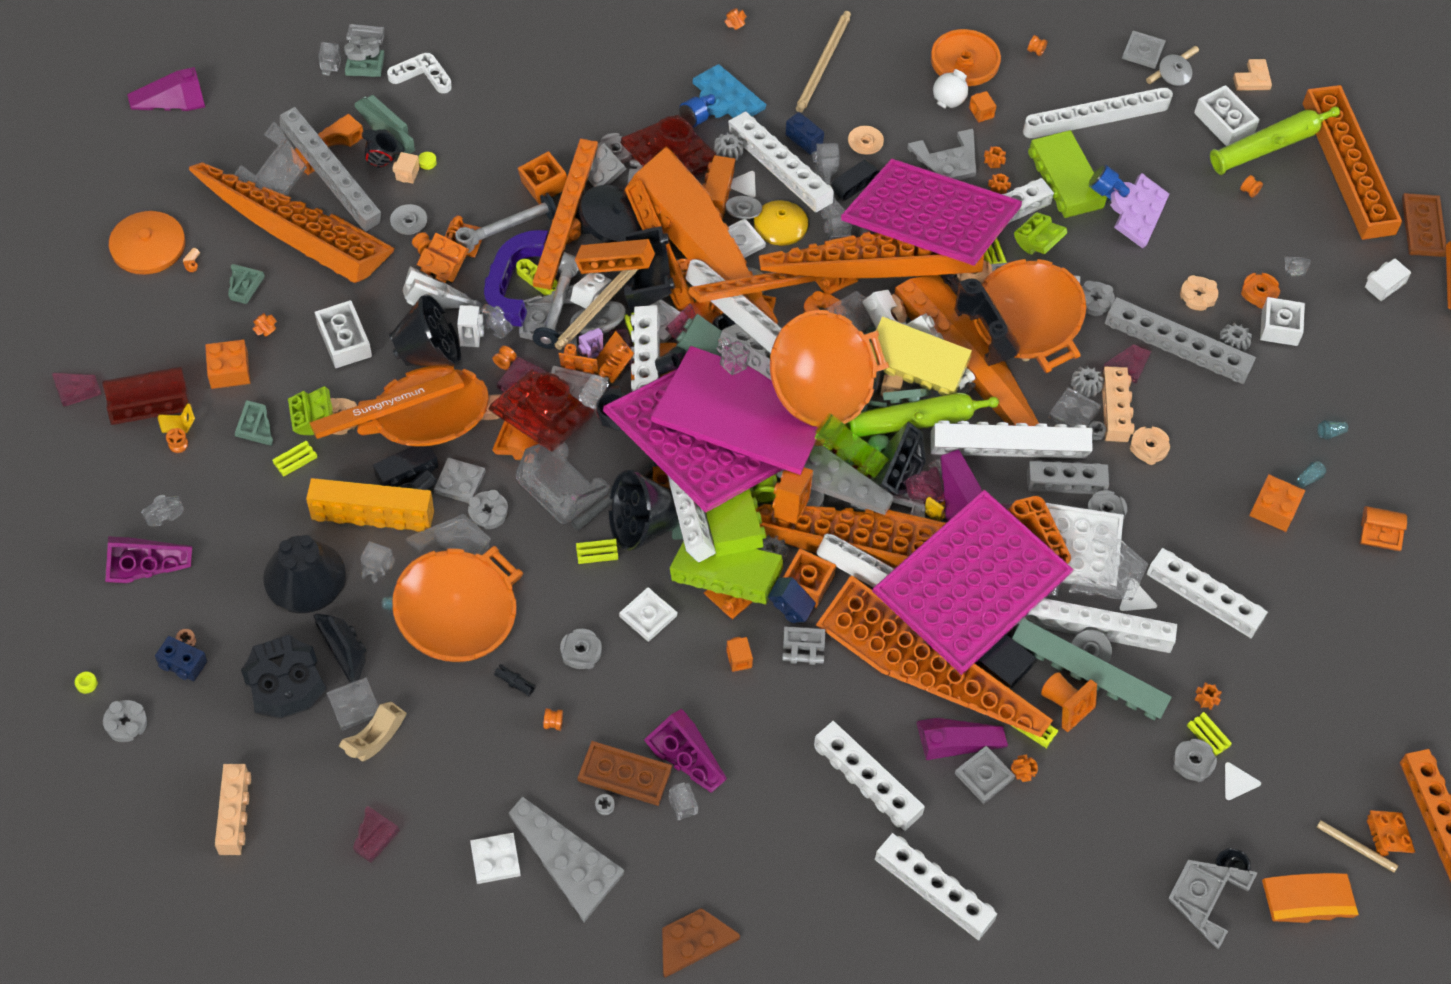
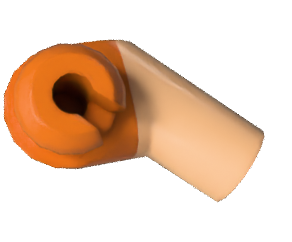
(189, 260)

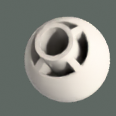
(950, 89)

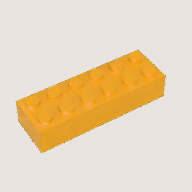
(370, 505)

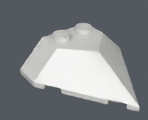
(420, 283)

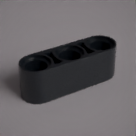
(854, 179)

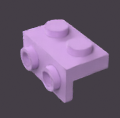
(591, 344)

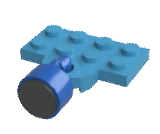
(719, 96)

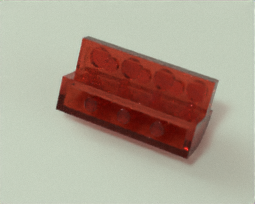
(146, 395)

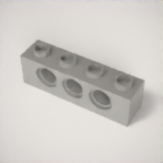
(759, 356)
(1057, 481)

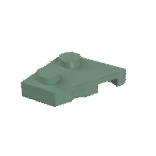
(369, 67)
(244, 283)
(913, 395)
(254, 424)

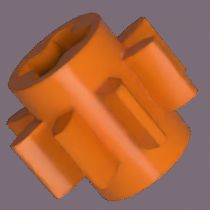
(735, 19)
(995, 157)
(999, 183)
(264, 324)
(1208, 696)
(1024, 768)

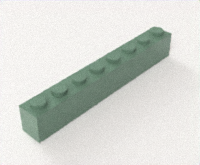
(1090, 667)

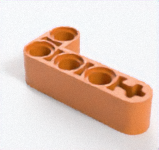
(1040, 522)

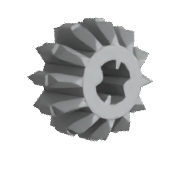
(729, 146)
(1236, 337)
(1087, 381)

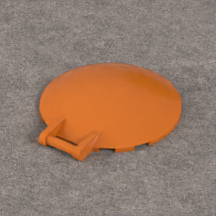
(1040, 306)
(824, 367)
(434, 419)
(452, 620)

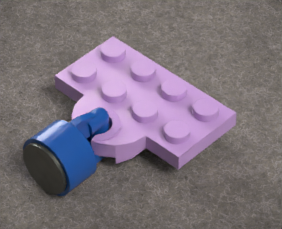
(1136, 203)

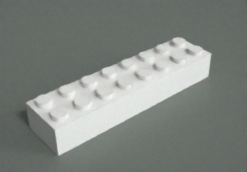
(1011, 441)

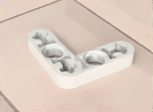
(421, 67)

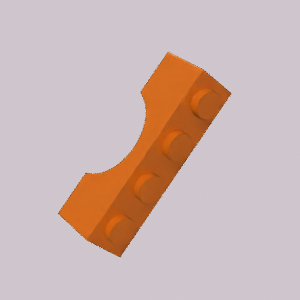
(343, 132)

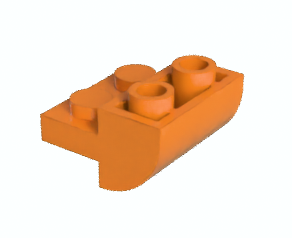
(512, 442)
(1383, 528)

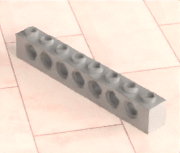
(330, 169)
(1180, 340)

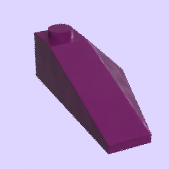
(175, 90)
(959, 483)
(141, 558)
(953, 737)
(685, 748)

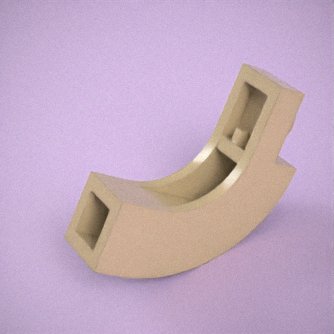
(376, 733)

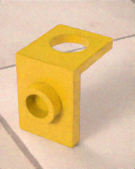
(169, 422)
(934, 509)

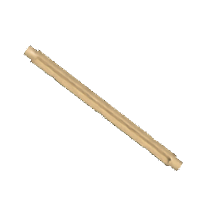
(823, 61)
(588, 314)

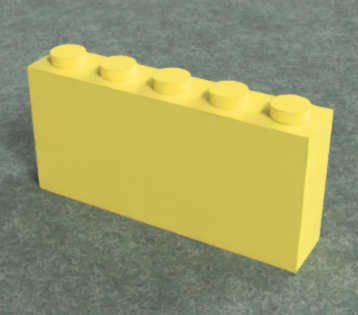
(922, 357)

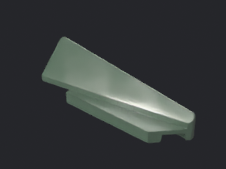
(381, 117)

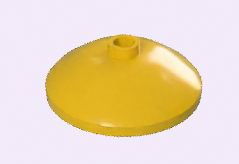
(781, 223)

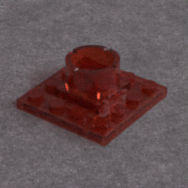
(677, 136)
(542, 409)

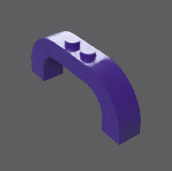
(517, 248)

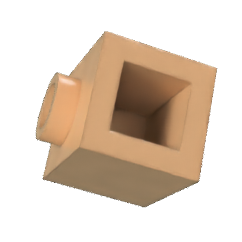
(406, 167)

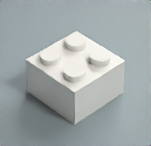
(1282, 321)

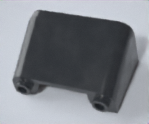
(653, 282)
(977, 303)

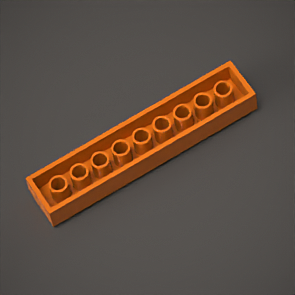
(1353, 165)

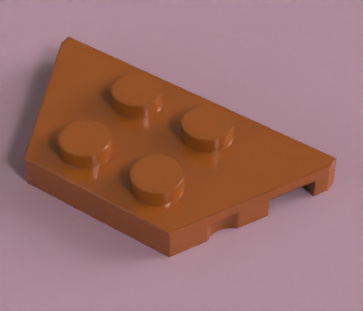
(693, 940)

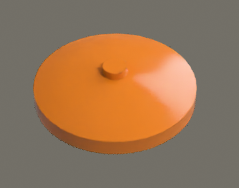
(967, 52)
(147, 242)

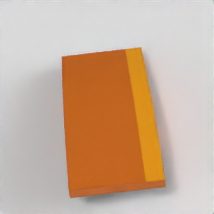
(1310, 897)

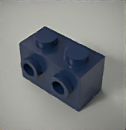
(804, 132)
(791, 600)
(181, 659)

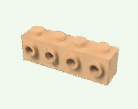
(1116, 404)
(232, 809)

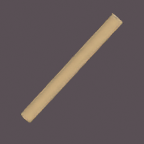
(1186, 55)
(1357, 846)

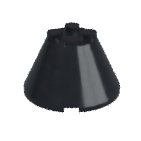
(425, 336)
(640, 510)
(304, 575)

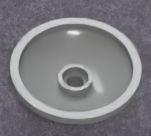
(605, 319)

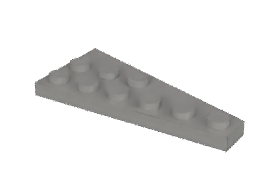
(844, 482)
(572, 863)

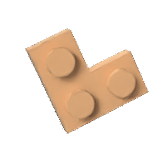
(1256, 79)

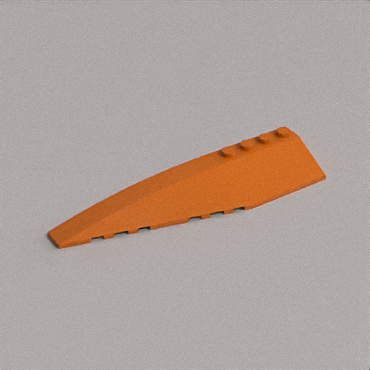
(693, 221)
(318, 236)
(864, 258)
(934, 297)
(884, 537)
(893, 648)

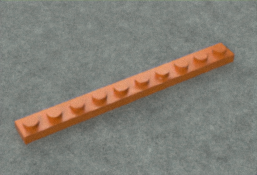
(565, 214)

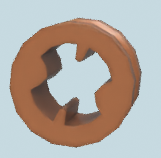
(184, 633)

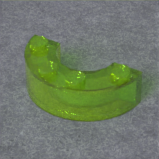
(835, 435)

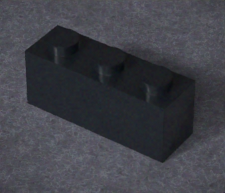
(405, 466)

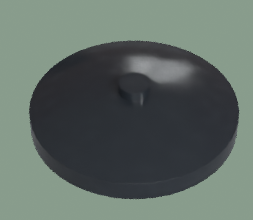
(608, 213)

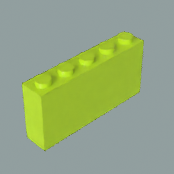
(1066, 173)
(736, 525)
(739, 574)

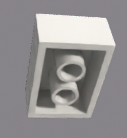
(1226, 115)
(343, 334)

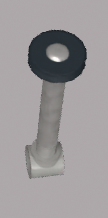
(470, 237)
(547, 336)

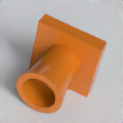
(1074, 703)

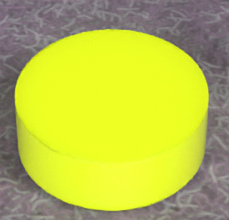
(427, 160)
(86, 682)

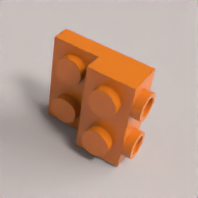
(442, 258)

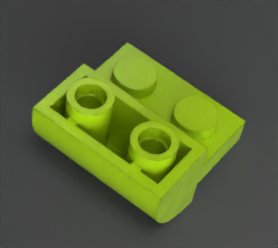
(1039, 234)
(308, 408)

